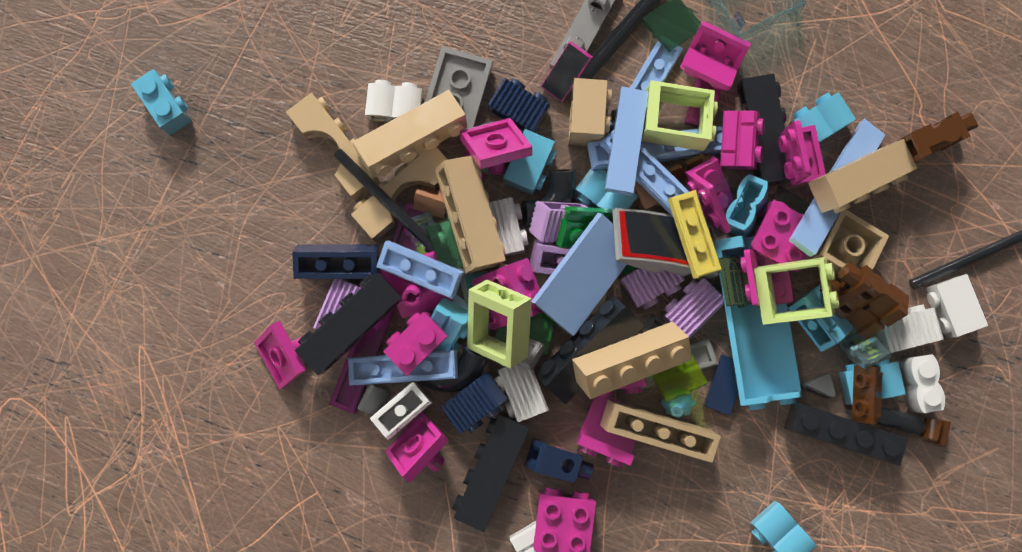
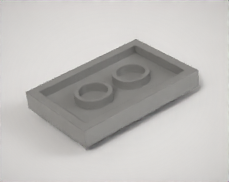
(464, 77)

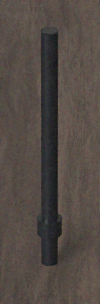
(385, 200)
(966, 260)

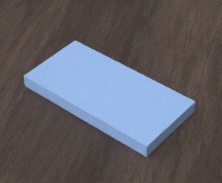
(581, 277)

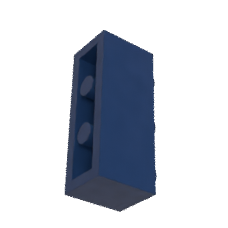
(335, 261)

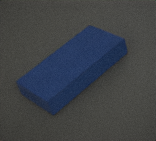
(723, 387)

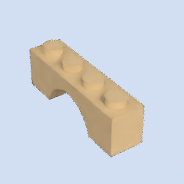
(314, 121)
(374, 216)

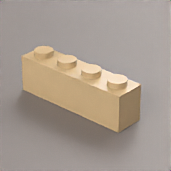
(410, 134)
(862, 176)
(470, 214)
(632, 359)
(660, 430)

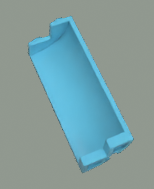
(761, 353)

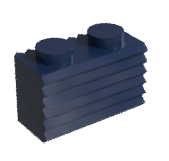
(521, 106)
(473, 403)

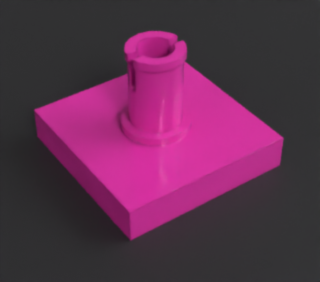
(495, 145)
(414, 296)
(280, 355)
(417, 448)

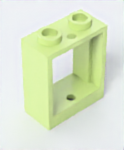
(685, 96)
(767, 297)
(508, 303)

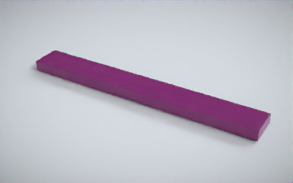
(349, 396)

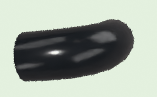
(561, 189)
(469, 369)

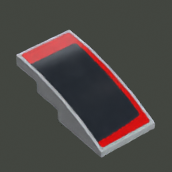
(651, 242)

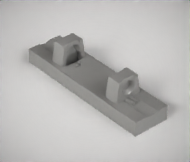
(585, 26)

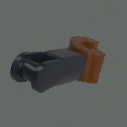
(930, 429)

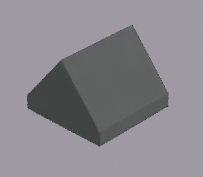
(820, 385)

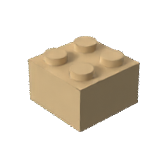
(587, 111)
(853, 242)

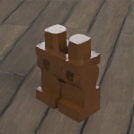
(939, 136)
(868, 300)

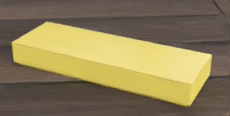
(694, 234)

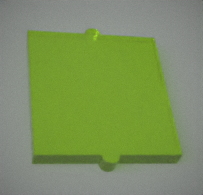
(680, 380)

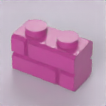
(741, 140)

